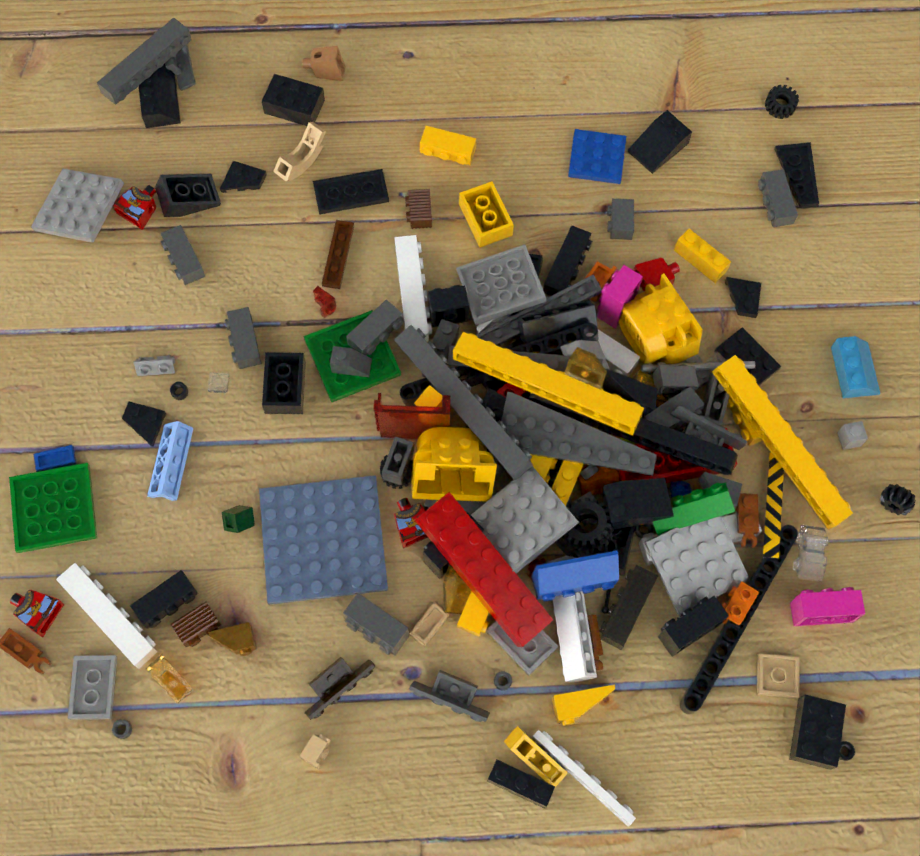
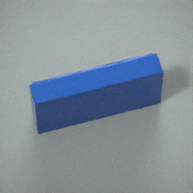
(55, 458)

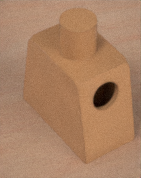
(326, 63)

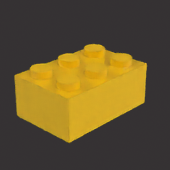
(486, 214)

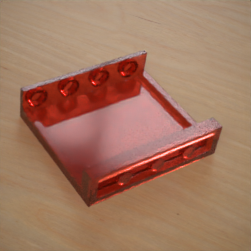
(410, 420)

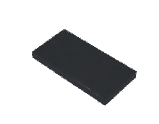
(350, 191)

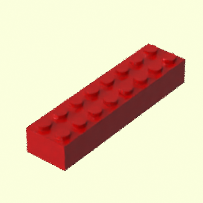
(484, 570)

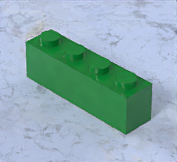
(697, 507)

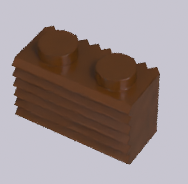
(420, 208)
(196, 625)

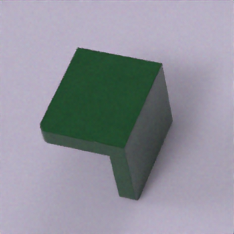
(238, 519)

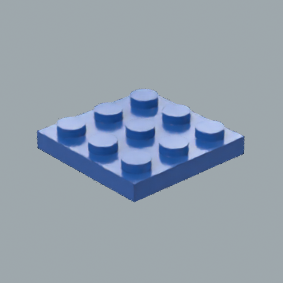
(597, 156)

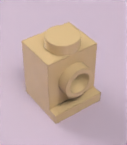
(315, 750)

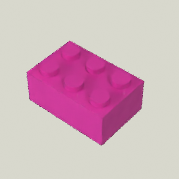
(620, 291)
(827, 607)

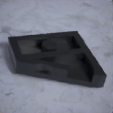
(243, 177)
(745, 296)

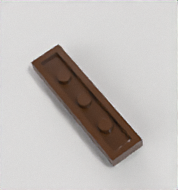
(338, 254)

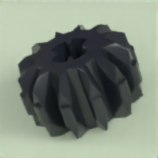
(897, 499)

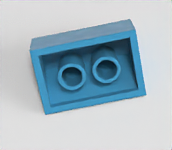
(854, 367)

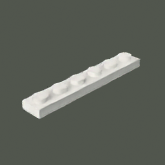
(591, 783)

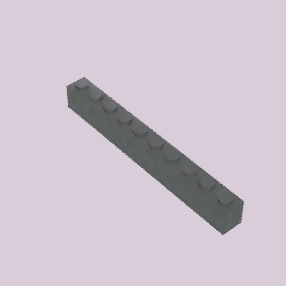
(464, 403)

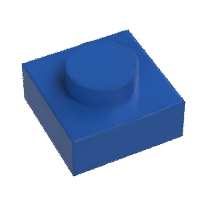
(680, 488)

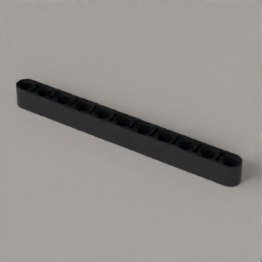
(541, 345)
(660, 439)
(729, 644)

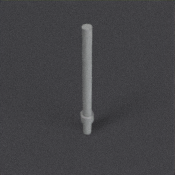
(698, 366)

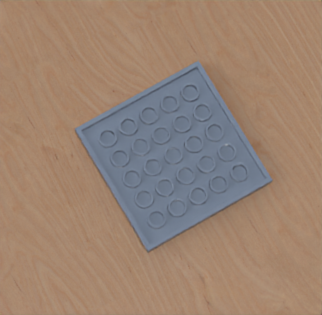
(322, 540)

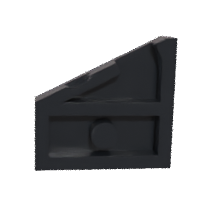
(144, 421)

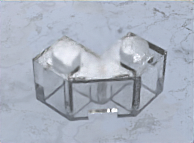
(811, 559)

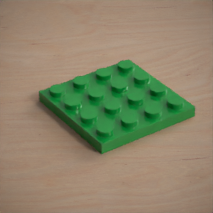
(341, 385)
(52, 508)

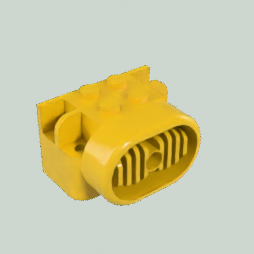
(660, 325)
(453, 463)

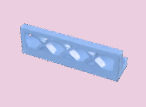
(172, 461)

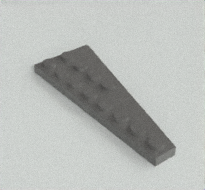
(563, 438)

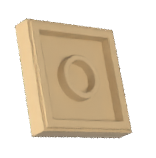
(778, 675)

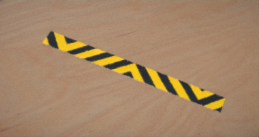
(773, 509)

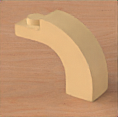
(303, 156)

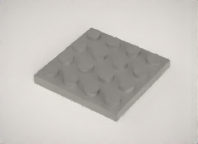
(77, 205)
(501, 284)
(524, 519)
(696, 562)

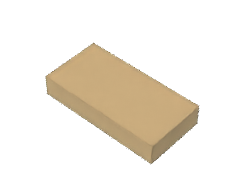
(429, 624)

